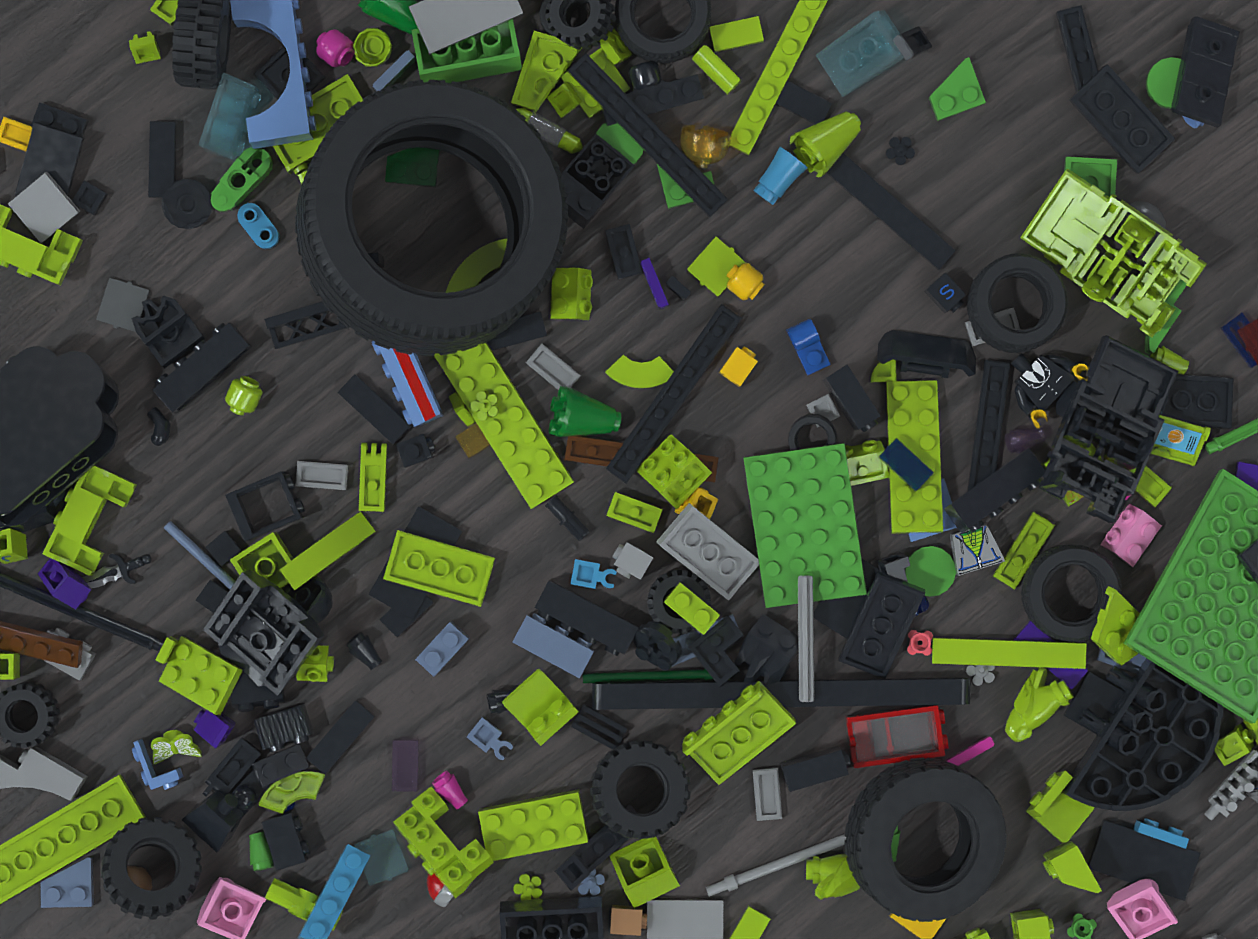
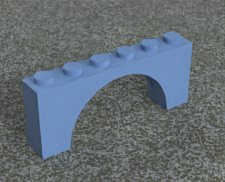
(290, 116)

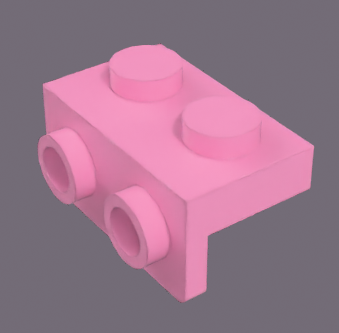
(1131, 534)

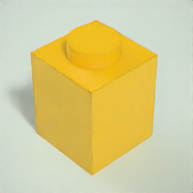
(739, 365)

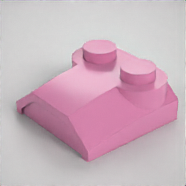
(229, 909)
(1141, 909)

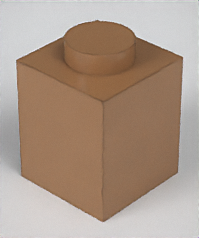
(627, 920)

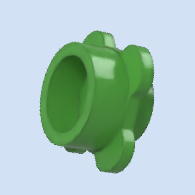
(1078, 921)

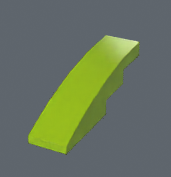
(327, 550)

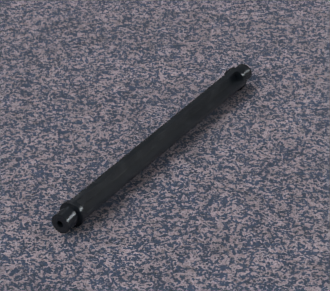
(81, 613)

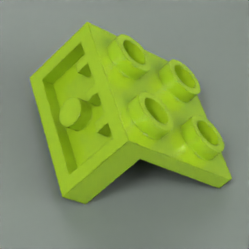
(674, 471)
(540, 706)

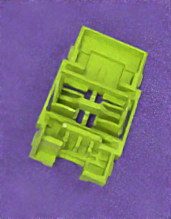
(1072, 227)

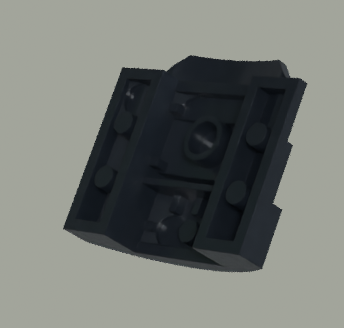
(264, 631)

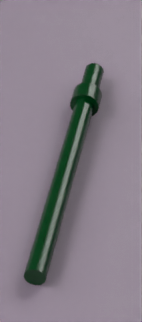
(641, 676)

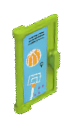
(1181, 439)

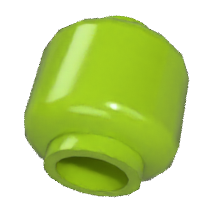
(243, 395)

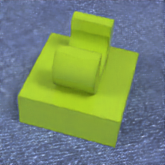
(144, 48)

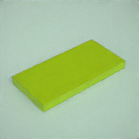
(439, 568)

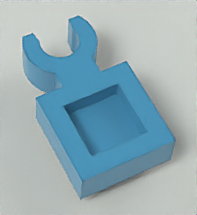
(588, 574)

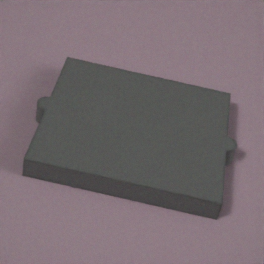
(121, 304)

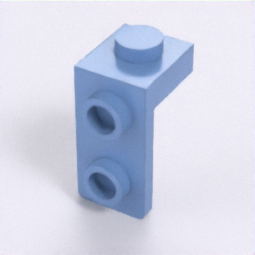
(149, 777)

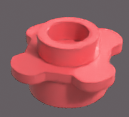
(925, 637)

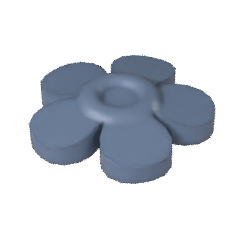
(591, 882)

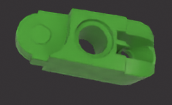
(226, 195)

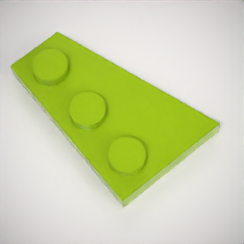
(542, 69)

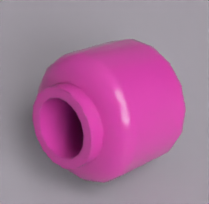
(335, 48)

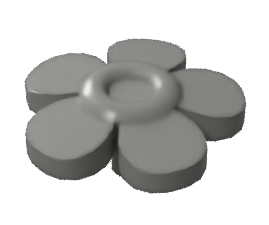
(980, 672)

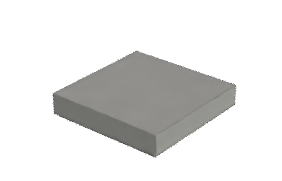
(44, 207)

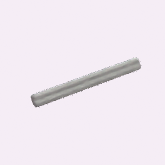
(806, 638)

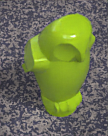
(1035, 704)
(831, 875)

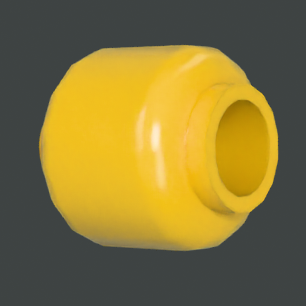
(745, 281)

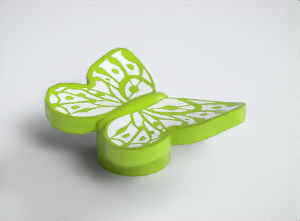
(173, 743)

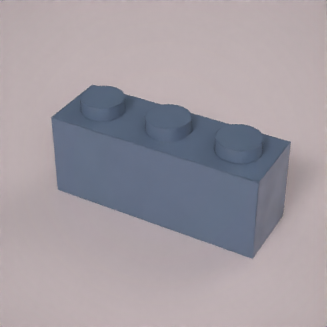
(554, 645)

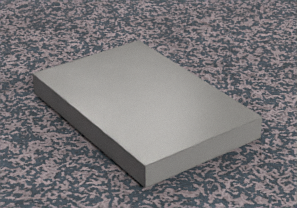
(685, 919)

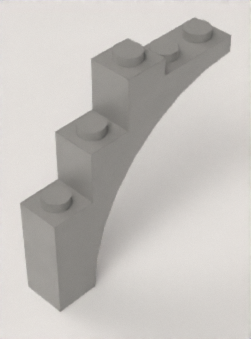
(41, 772)

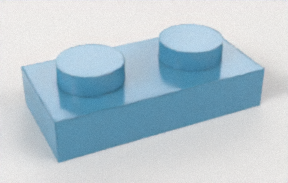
(1172, 835)

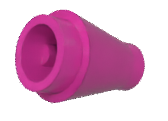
(449, 789)

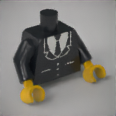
(1043, 382)

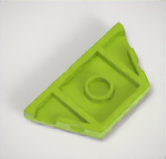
(1114, 626)

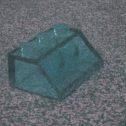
(228, 117)

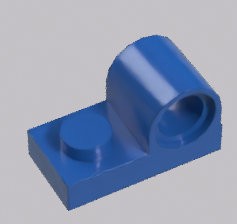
(808, 346)

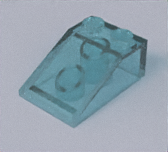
(861, 53)

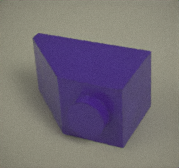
(64, 583)
(213, 727)

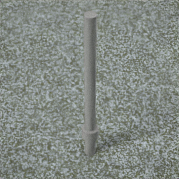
(731, 882)

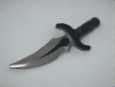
(122, 569)

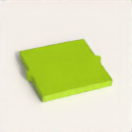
(714, 265)

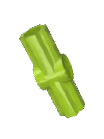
(297, 901)

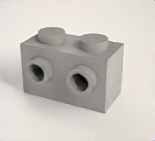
(631, 560)

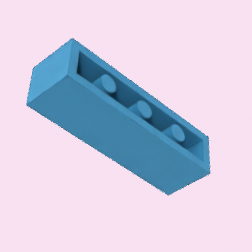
(334, 894)

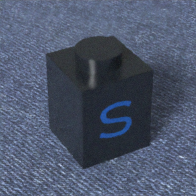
(945, 294)

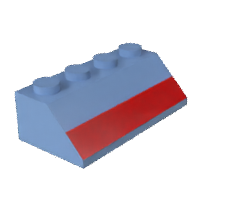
(411, 386)

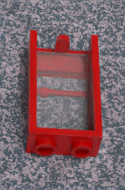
(896, 735)

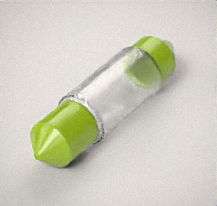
(552, 132)

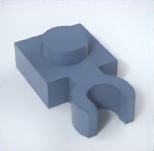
(486, 736)

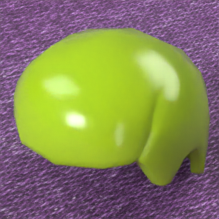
(372, 47)

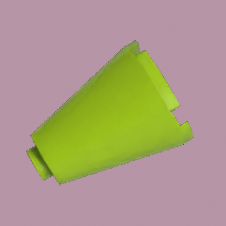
(825, 142)

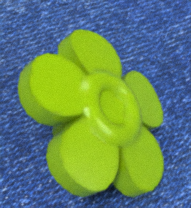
(484, 405)
(528, 887)

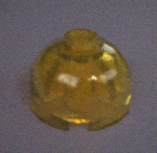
(704, 145)

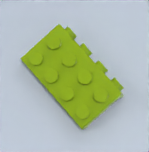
(327, 108)
(738, 732)

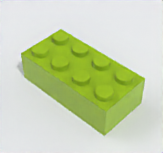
(533, 825)

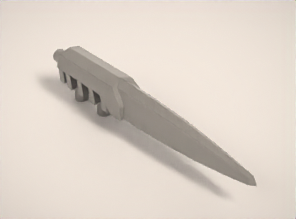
(1234, 786)

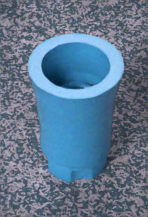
(779, 176)

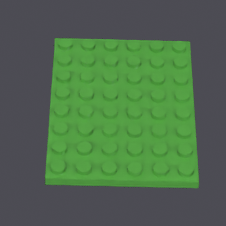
(1206, 602)

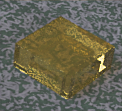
(472, 440)

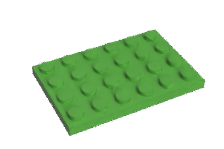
(805, 523)

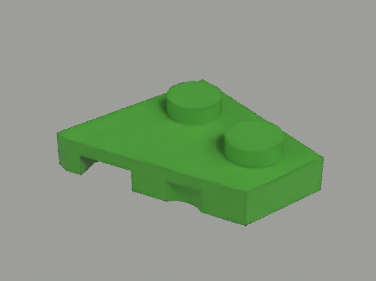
(957, 93)

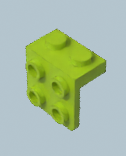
(1056, 810)

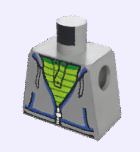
(974, 550)

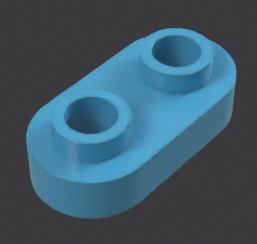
(258, 225)

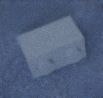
(442, 648)

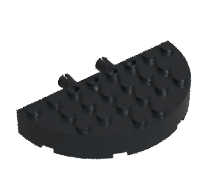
(1148, 744)

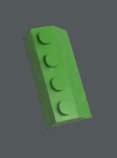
(475, 57)

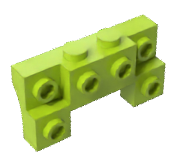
(34, 257)
(80, 516)
(440, 856)

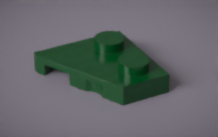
(413, 167)

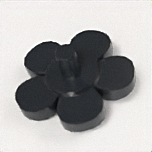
(900, 150)

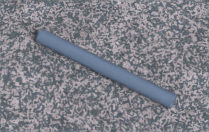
(200, 555)

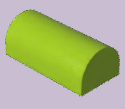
(716, 69)

